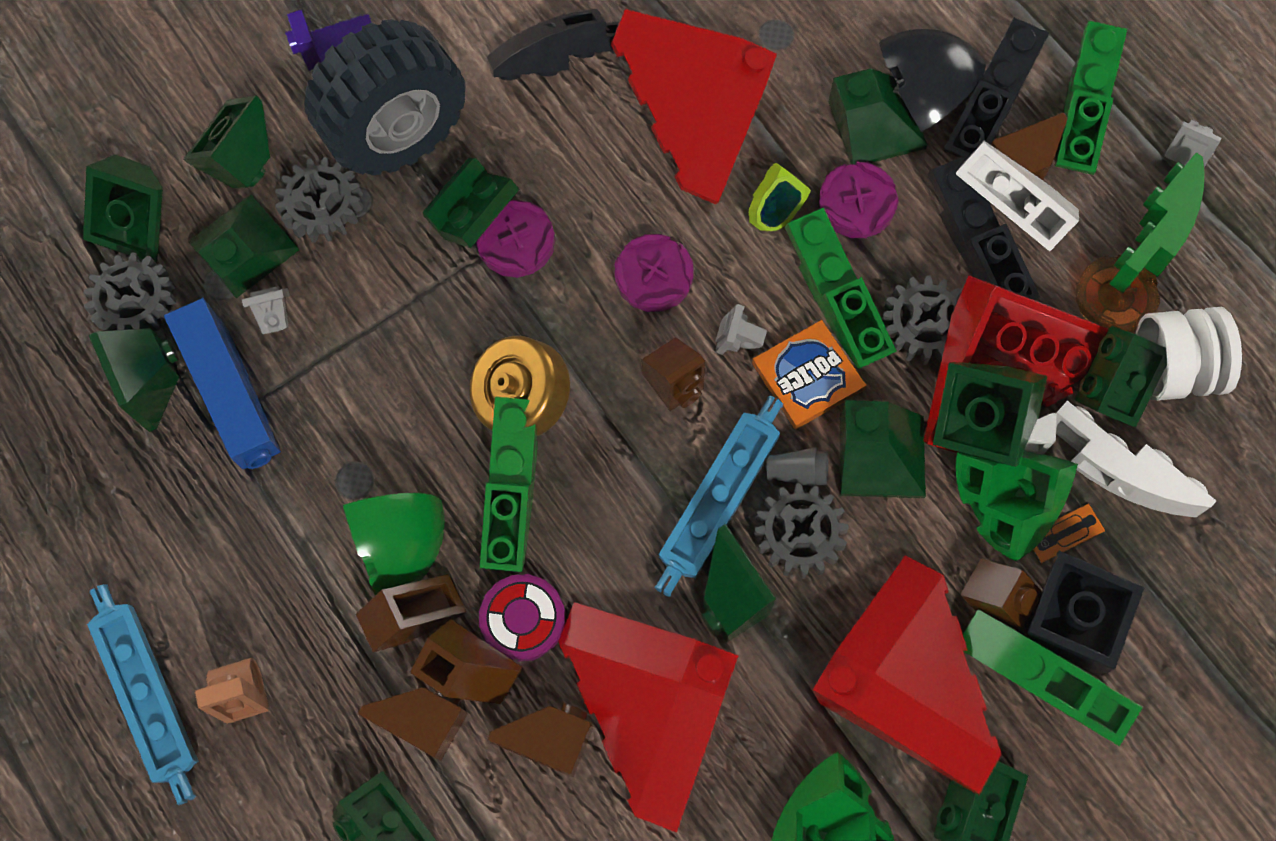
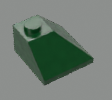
(873, 117)
(234, 144)
(123, 206)
(243, 246)
(138, 371)
(989, 410)
(881, 450)
(734, 590)

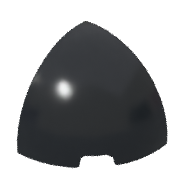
(932, 71)

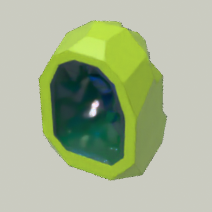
(777, 199)

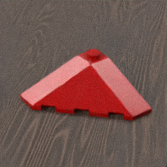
(699, 92)
(1016, 332)
(909, 679)
(653, 702)

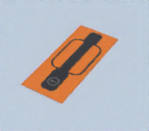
(1069, 532)

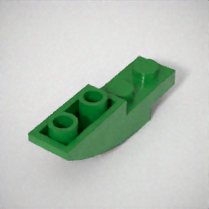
(1089, 97)
(1165, 224)
(838, 291)
(509, 487)
(1050, 677)

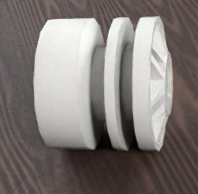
(1200, 351)

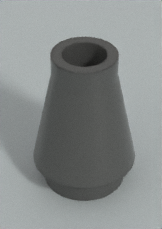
(801, 466)

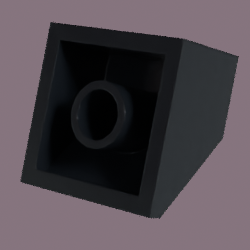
(1085, 614)

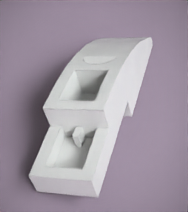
(1140, 478)

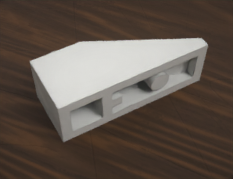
(1019, 195)

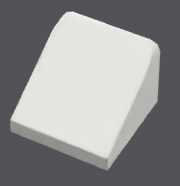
(1043, 434)

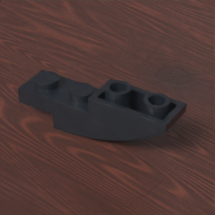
(547, 45)
(997, 88)
(975, 231)

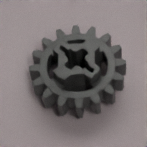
(300, 199)
(122, 286)
(917, 304)
(813, 543)

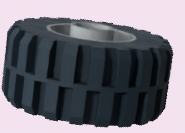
(384, 97)

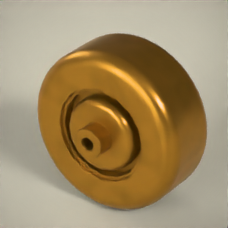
(521, 370)

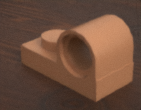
(234, 692)

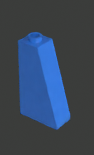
(223, 384)

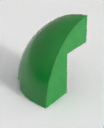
(1016, 502)
(396, 536)
(831, 807)

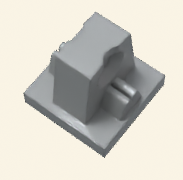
(1192, 139)
(269, 308)
(737, 332)

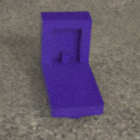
(315, 43)

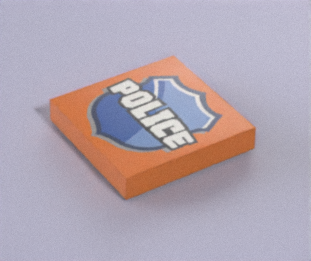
(808, 374)

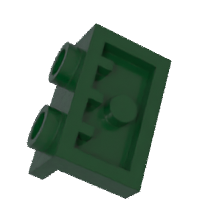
(469, 203)
(1122, 376)
(378, 814)
(982, 816)

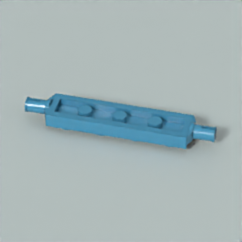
(719, 495)
(142, 694)

